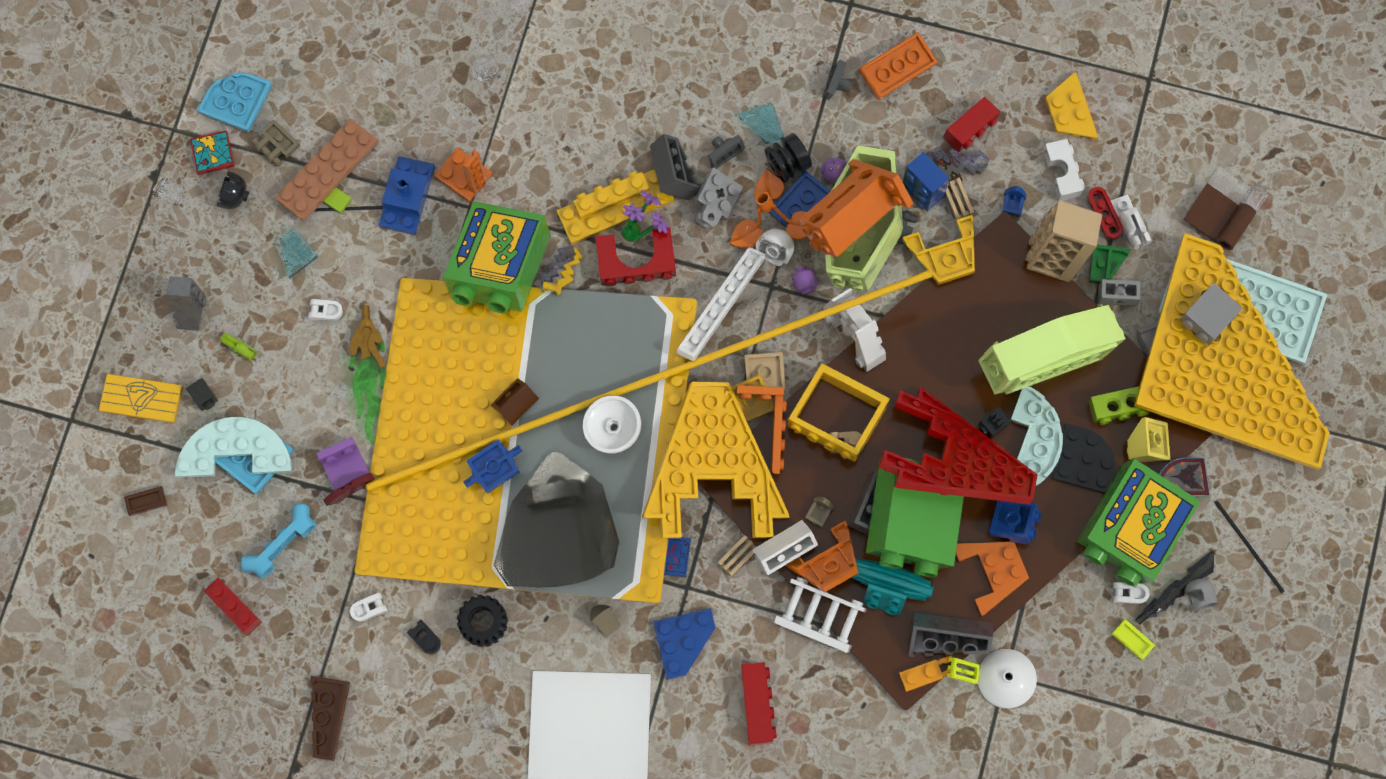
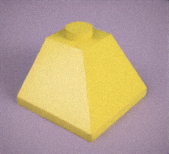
(1149, 441)

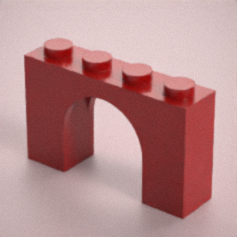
(613, 271)

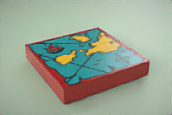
(212, 152)

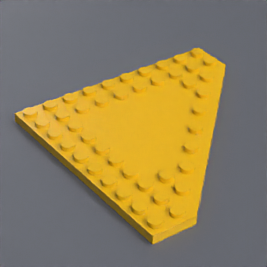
(1239, 381)

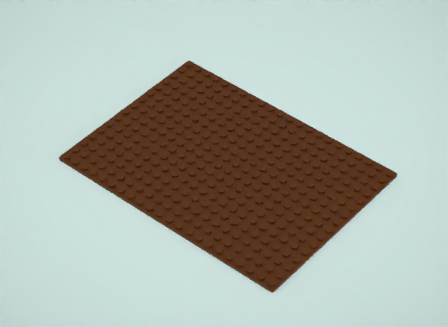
(936, 345)

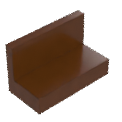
(514, 401)

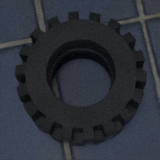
(470, 609)

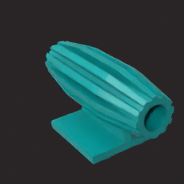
(890, 586)

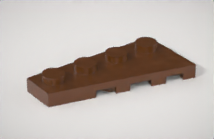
(329, 704)

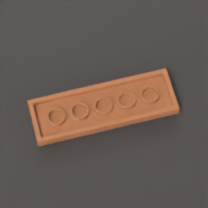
(326, 170)

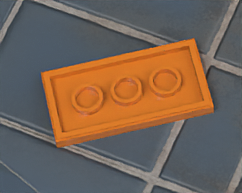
(898, 66)

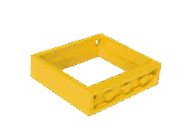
(852, 387)

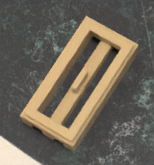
(964, 196)
(737, 556)

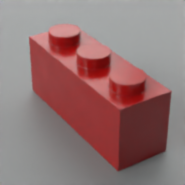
(972, 125)
(232, 606)

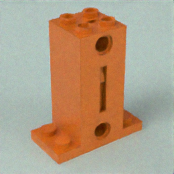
(853, 207)

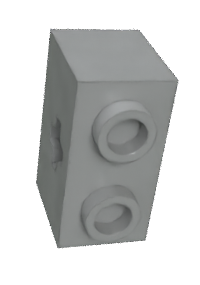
(1119, 292)

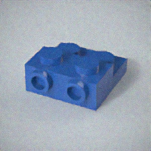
(1015, 521)

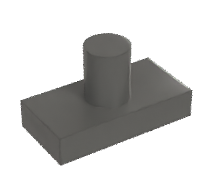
(836, 81)
(725, 151)

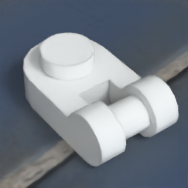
(331, 310)
(1137, 594)
(361, 611)

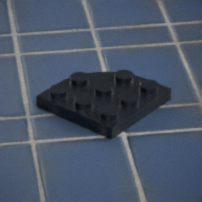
(1085, 460)

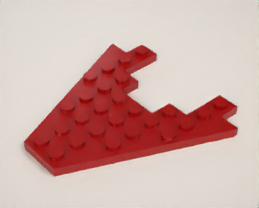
(969, 462)

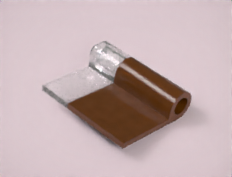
(1225, 208)

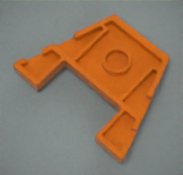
(830, 566)
(1001, 566)

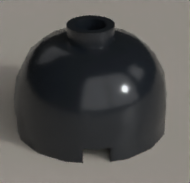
(232, 191)

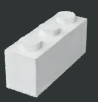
(785, 547)

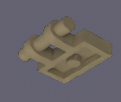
(279, 138)

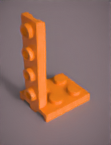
(464, 174)
(779, 425)

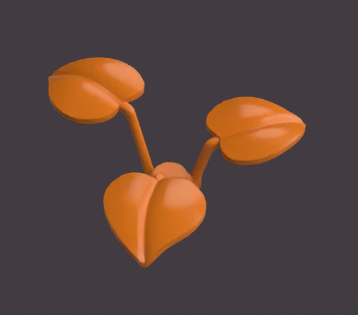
(767, 189)

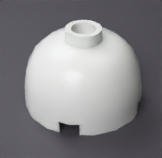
(776, 245)

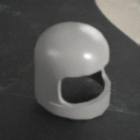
(1206, 591)

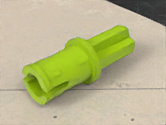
(238, 346)

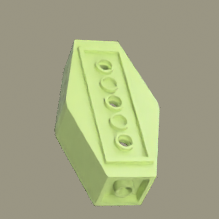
(876, 242)
(1051, 349)

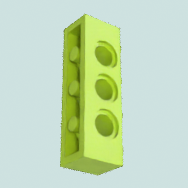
(1103, 415)

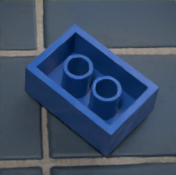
(925, 182)

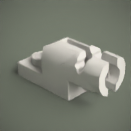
(1131, 221)

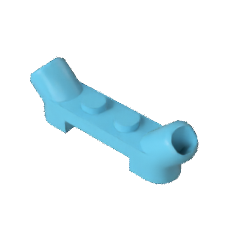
(262, 564)

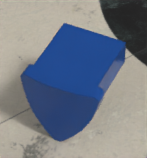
(1014, 200)

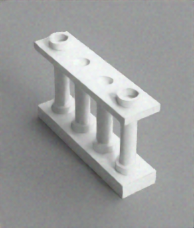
(805, 626)

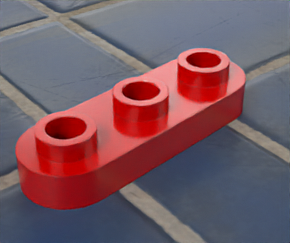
(1105, 205)

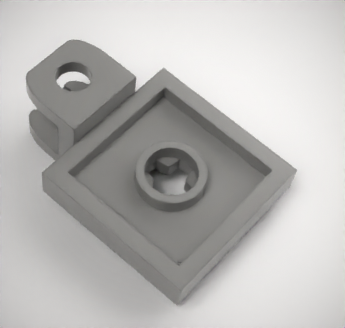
(711, 206)

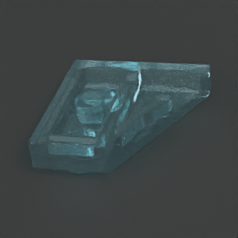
(764, 123)
(296, 252)

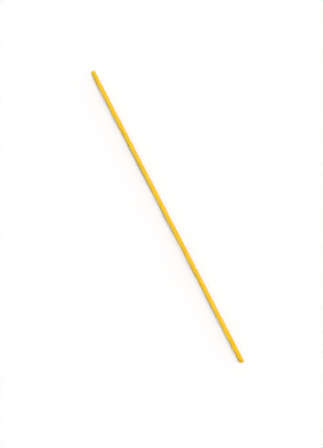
(650, 379)

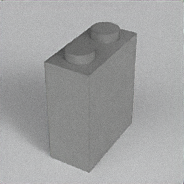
(1210, 314)

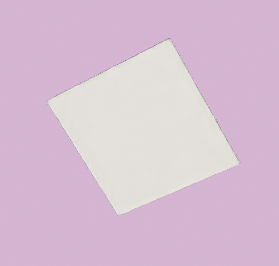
(589, 725)

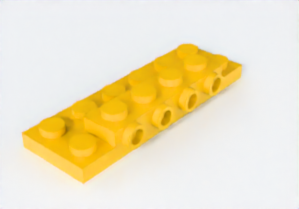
(604, 207)

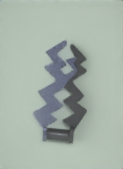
(963, 161)

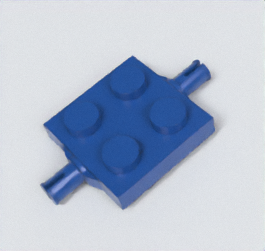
(493, 466)

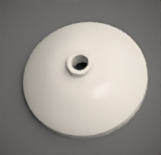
(607, 413)
(997, 688)

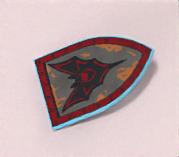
(1188, 475)

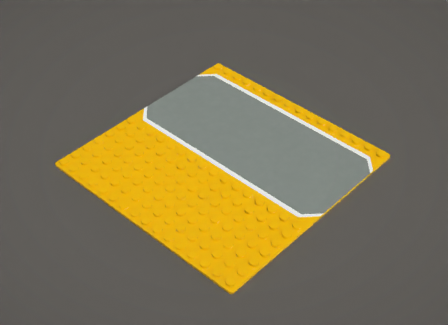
(438, 397)

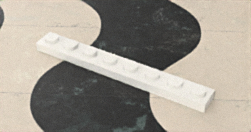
(721, 304)

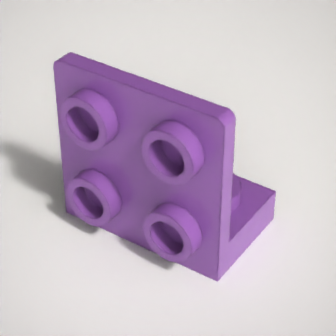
(342, 462)

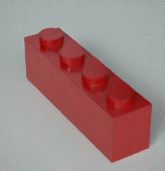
(757, 704)

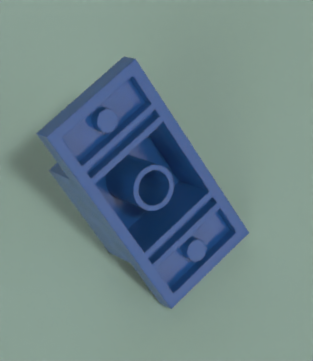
(406, 195)

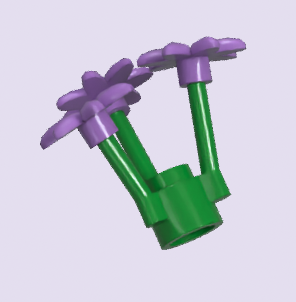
(632, 230)

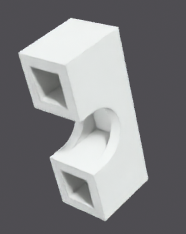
(1060, 154)

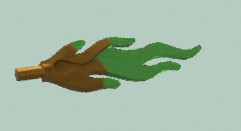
(370, 363)

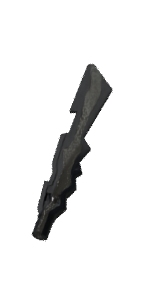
(1177, 589)

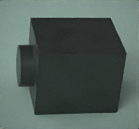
(202, 394)

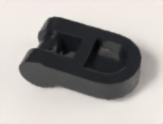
(429, 643)

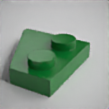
(1106, 262)

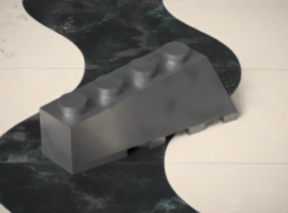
(948, 635)

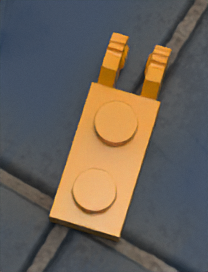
(923, 674)

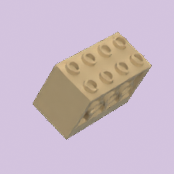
(1063, 241)

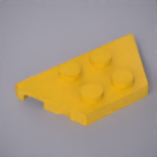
(1070, 110)

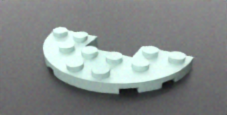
(1044, 434)
(233, 438)

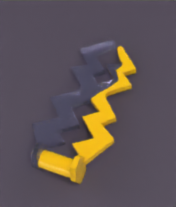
(562, 263)

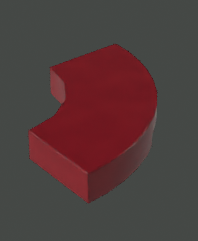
(342, 492)

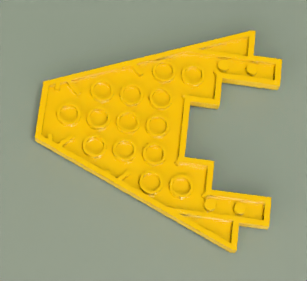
(713, 444)

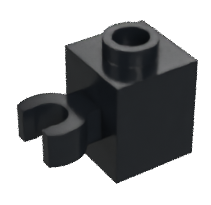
(994, 423)

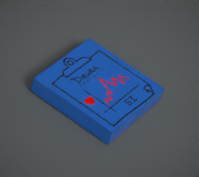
(677, 557)

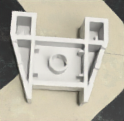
(863, 331)

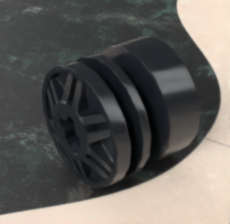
(785, 159)

